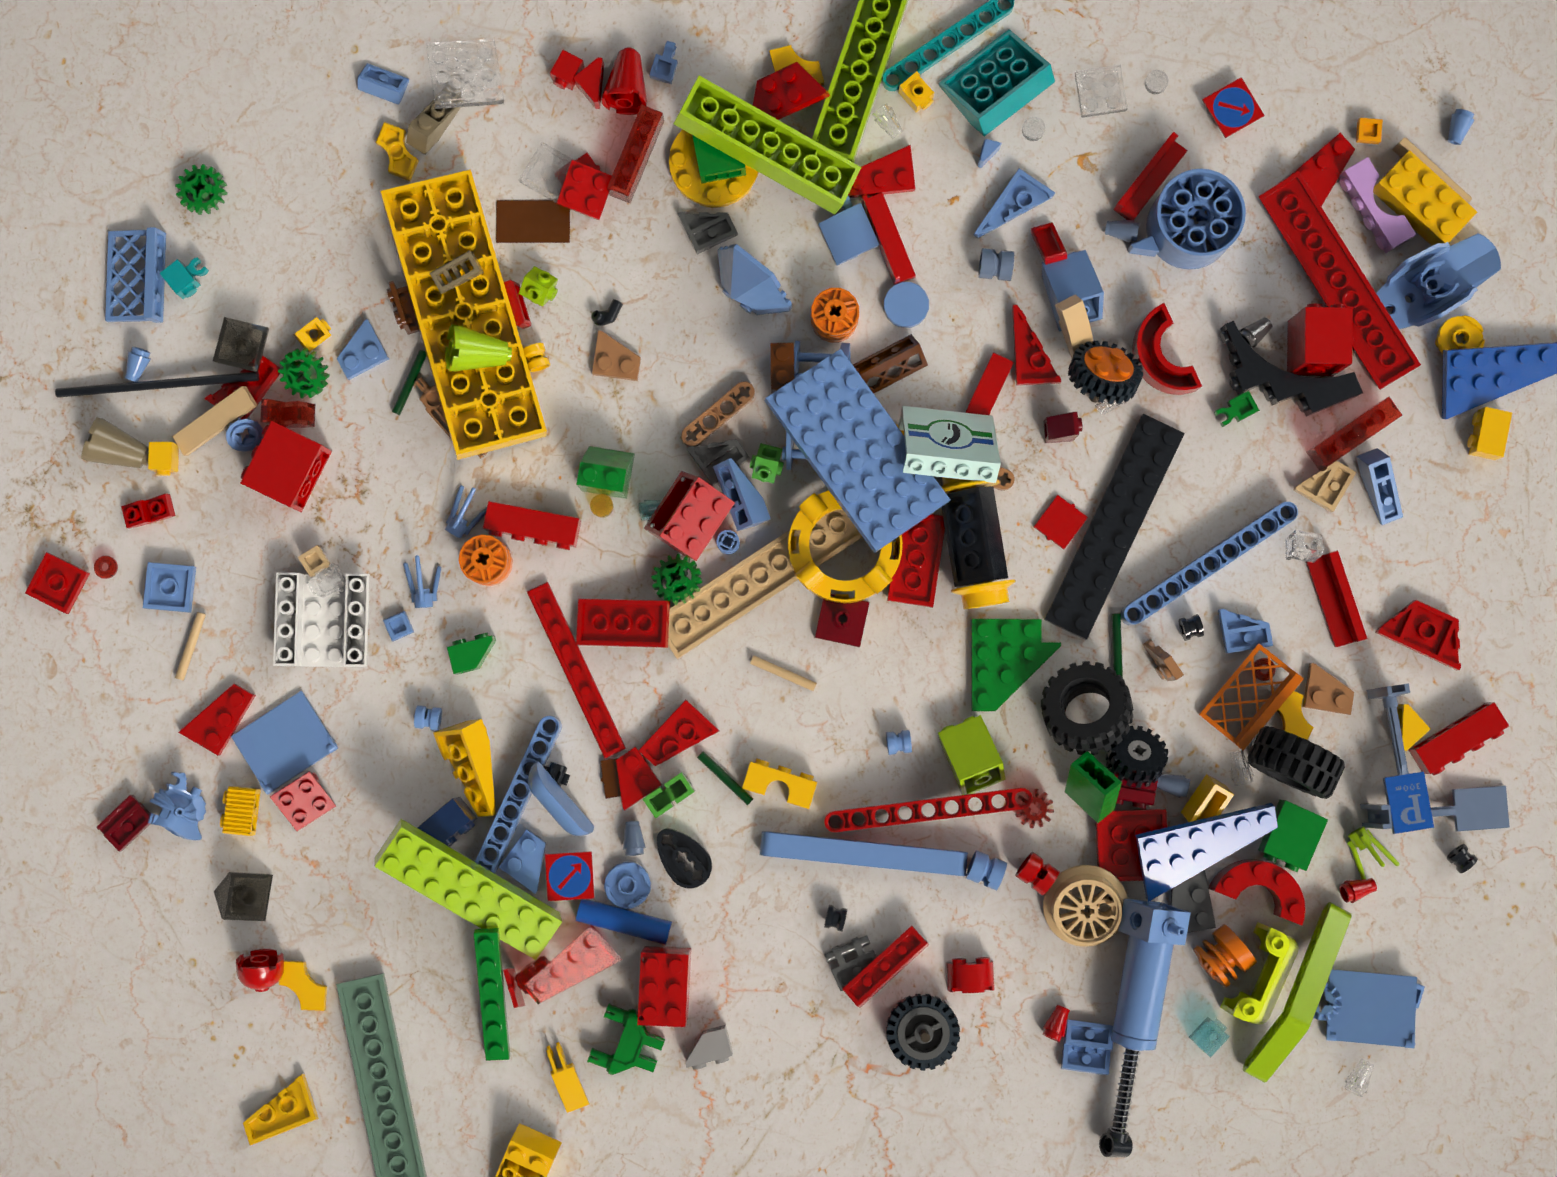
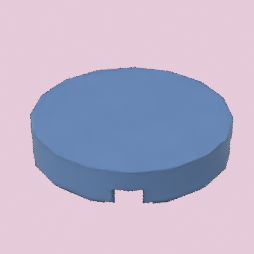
(906, 305)
(627, 885)

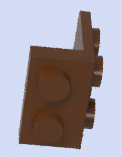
(404, 314)

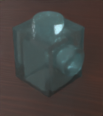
(1209, 1036)

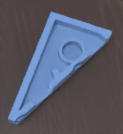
(1017, 198)

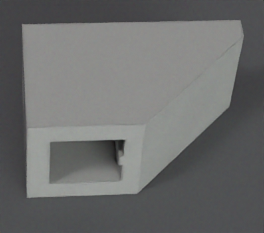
(711, 1046)

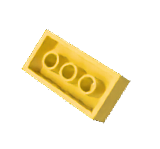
(1424, 199)

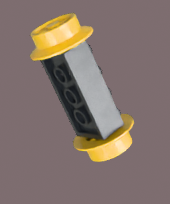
(975, 543)

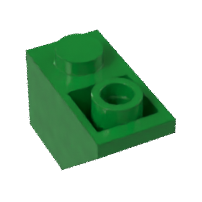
(471, 654)

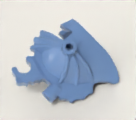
(180, 809)

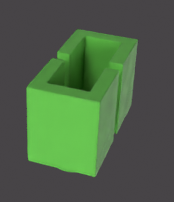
(661, 800)

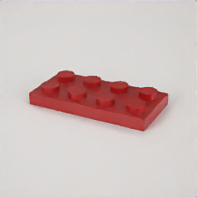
(919, 564)
(623, 623)

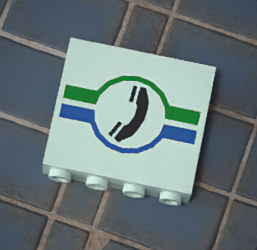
(950, 444)

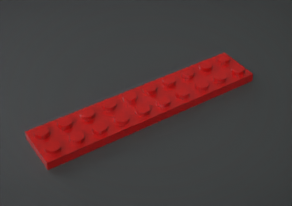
(1339, 278)

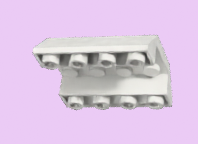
(319, 629)

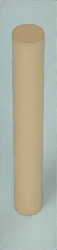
(190, 646)
(781, 672)

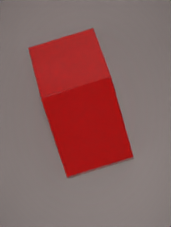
(591, 81)

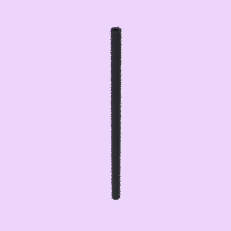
(157, 384)

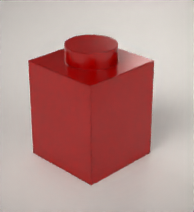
(565, 69)

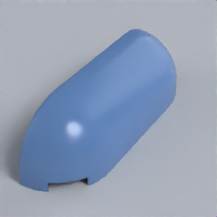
(557, 802)

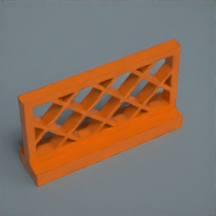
(1268, 709)

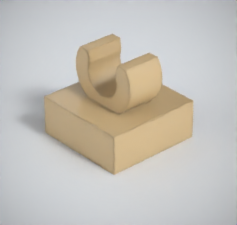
(314, 560)

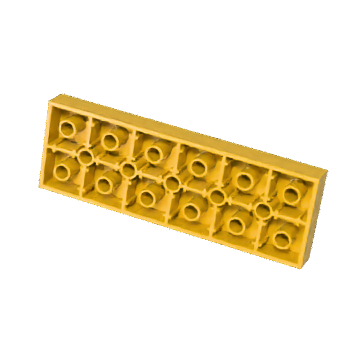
(431, 227)

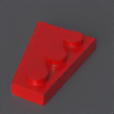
(1326, 166)
(887, 175)
(268, 374)
(677, 733)

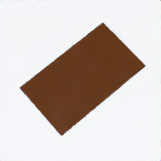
(532, 222)

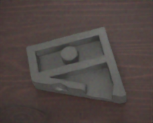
(707, 229)
(715, 453)

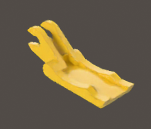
(567, 1081)

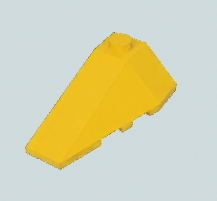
(470, 755)

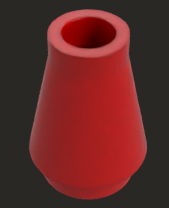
(1357, 889)
(1056, 1024)

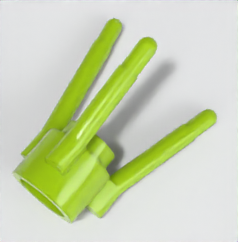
(1363, 839)

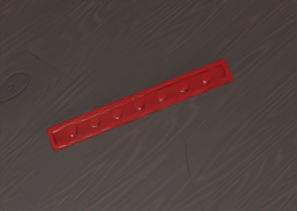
(576, 670)

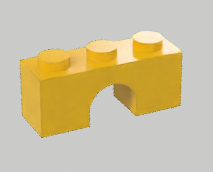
(800, 787)

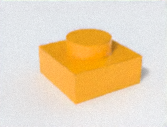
(1369, 130)

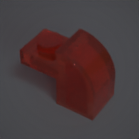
(288, 414)

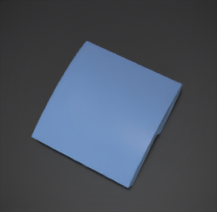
(848, 234)
(1087, 1047)

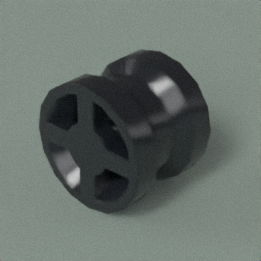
(1191, 627)
(1462, 858)
(835, 918)

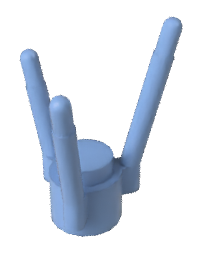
(457, 524)
(422, 597)

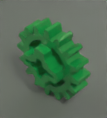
(207, 197)
(303, 373)
(679, 569)

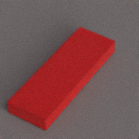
(990, 385)

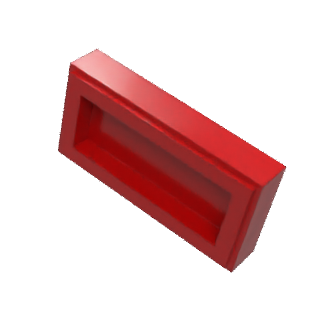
(1049, 243)
(517, 304)

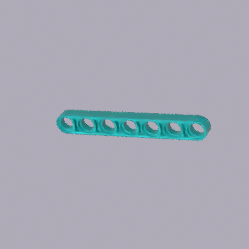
(941, 51)

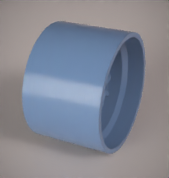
(1190, 253)

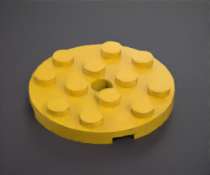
(687, 178)

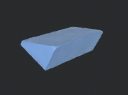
(382, 83)

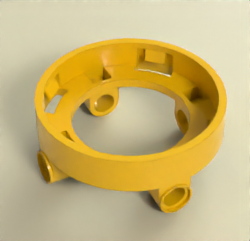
(811, 576)

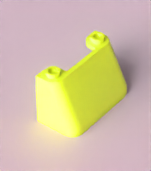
(1281, 956)

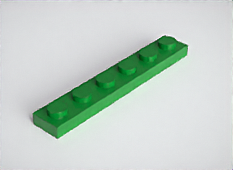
(492, 994)

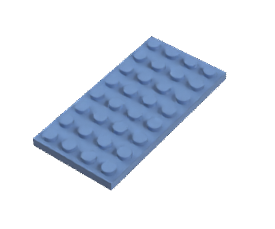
(855, 450)

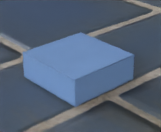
(398, 626)

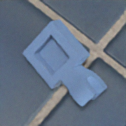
(665, 66)

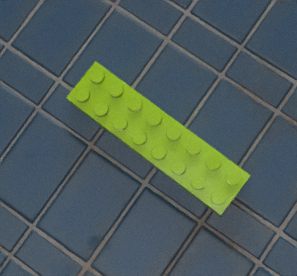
(858, 75)
(767, 145)
(467, 889)

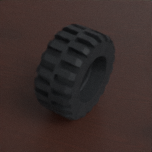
(1082, 680)
(1296, 762)

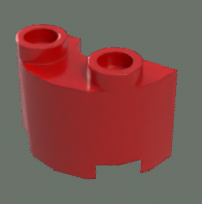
(970, 977)

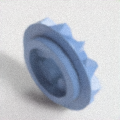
(250, 441)
(1329, 1011)

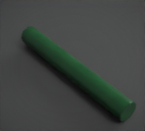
(409, 383)
(1117, 644)
(725, 778)

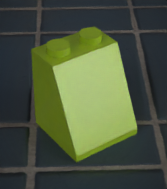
(972, 755)

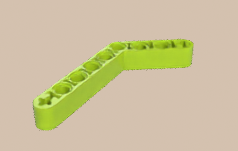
(1304, 995)

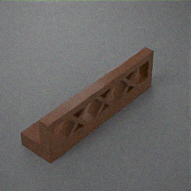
(893, 355)

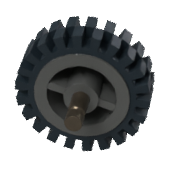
(922, 1031)

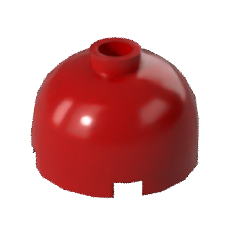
(260, 969)

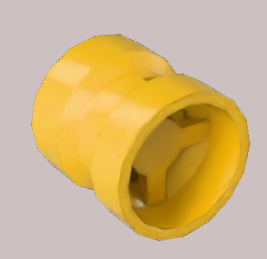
(536, 357)

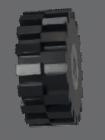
(1136, 768)

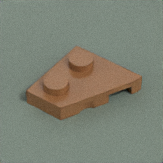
(614, 359)
(1166, 665)
(1326, 692)

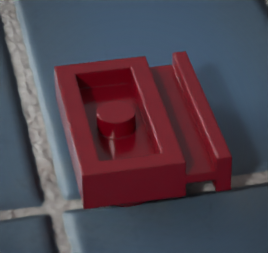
(125, 823)

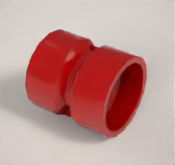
(1031, 867)

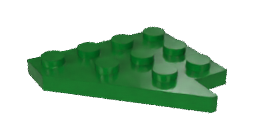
(1004, 658)

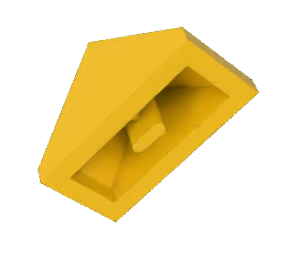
(1411, 725)

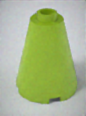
(474, 350)

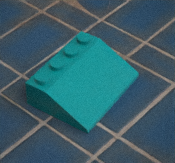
(998, 82)

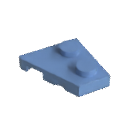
(362, 352)
(1243, 632)
(525, 860)

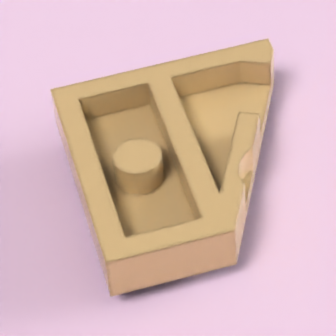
(1327, 485)

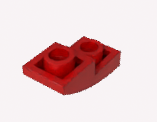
(148, 511)

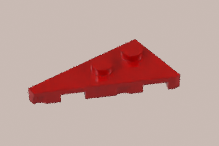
(1031, 362)

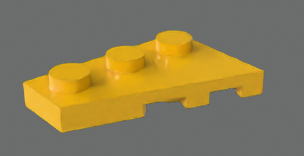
(283, 1113)

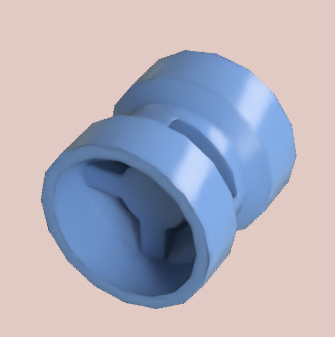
(727, 545)
(428, 718)
(899, 742)

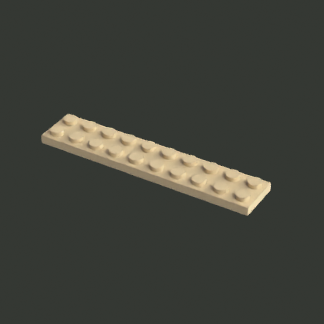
(752, 583)

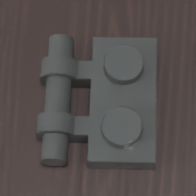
(849, 970)

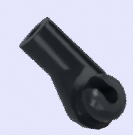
(608, 316)

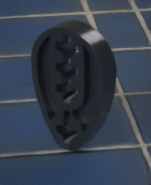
(676, 869)

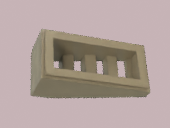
(477, 270)

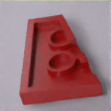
(219, 720)

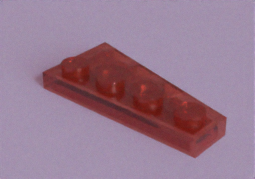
(577, 962)

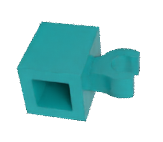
(182, 277)

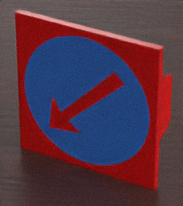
(1233, 107)
(569, 876)

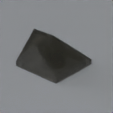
(241, 344)
(244, 896)

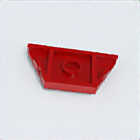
(787, 91)
(1425, 632)

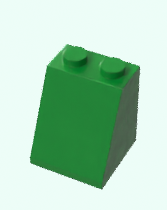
(605, 472)

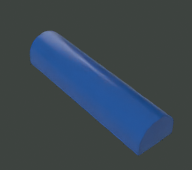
(623, 921)

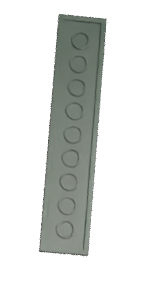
(381, 1077)

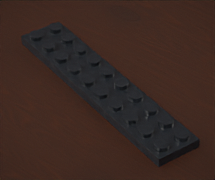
(1114, 526)

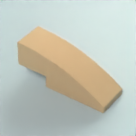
(1074, 323)

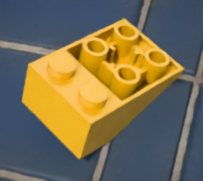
(528, 1154)

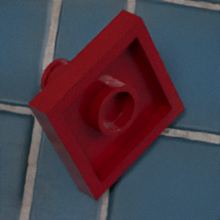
(842, 622)

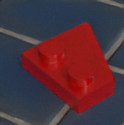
(635, 778)

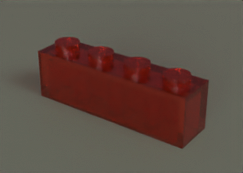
(635, 154)
(1354, 433)

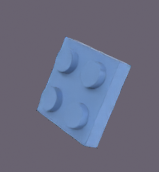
(169, 587)

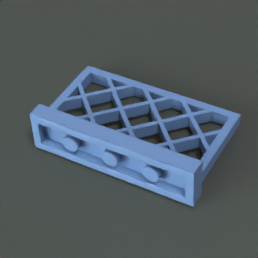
(154, 283)

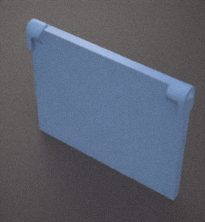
(284, 742)
(1374, 1009)

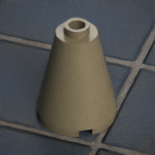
(113, 446)

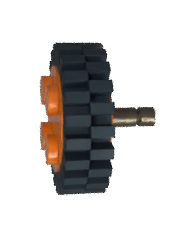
(1105, 372)

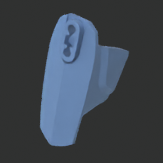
(1438, 280)

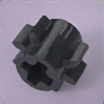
(558, 773)

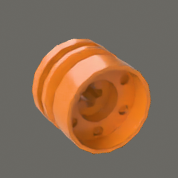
(834, 328)
(498, 564)
(1224, 956)

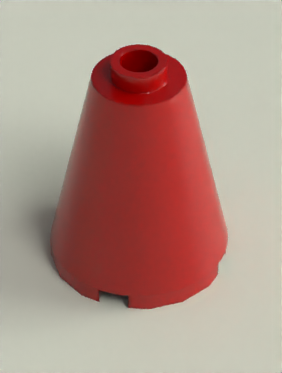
(626, 84)

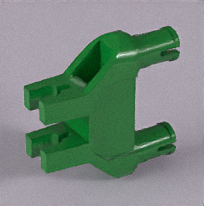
(630, 1044)

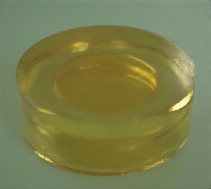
(601, 505)

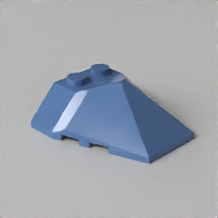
(750, 282)

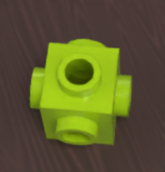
(539, 286)

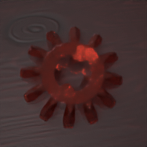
(1042, 807)
(530, 971)

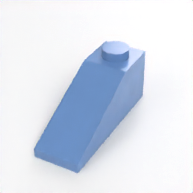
(1380, 485)
(749, 504)

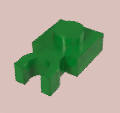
(1239, 407)

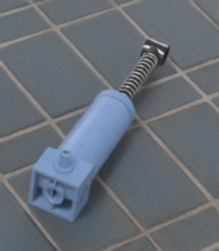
(1152, 934)

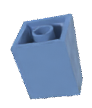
(1074, 277)

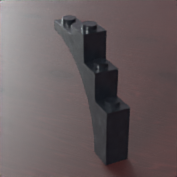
(1279, 385)

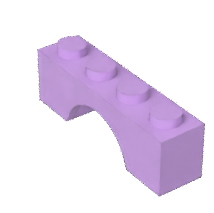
(1388, 229)

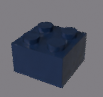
(449, 821)

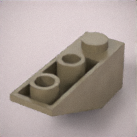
(429, 127)

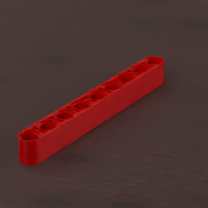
(917, 814)

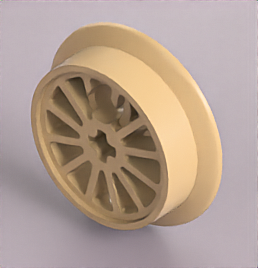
(1077, 877)

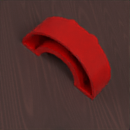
(1156, 369)
(1283, 887)

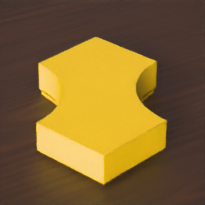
(786, 56)
(400, 160)
(1293, 718)
(310, 994)

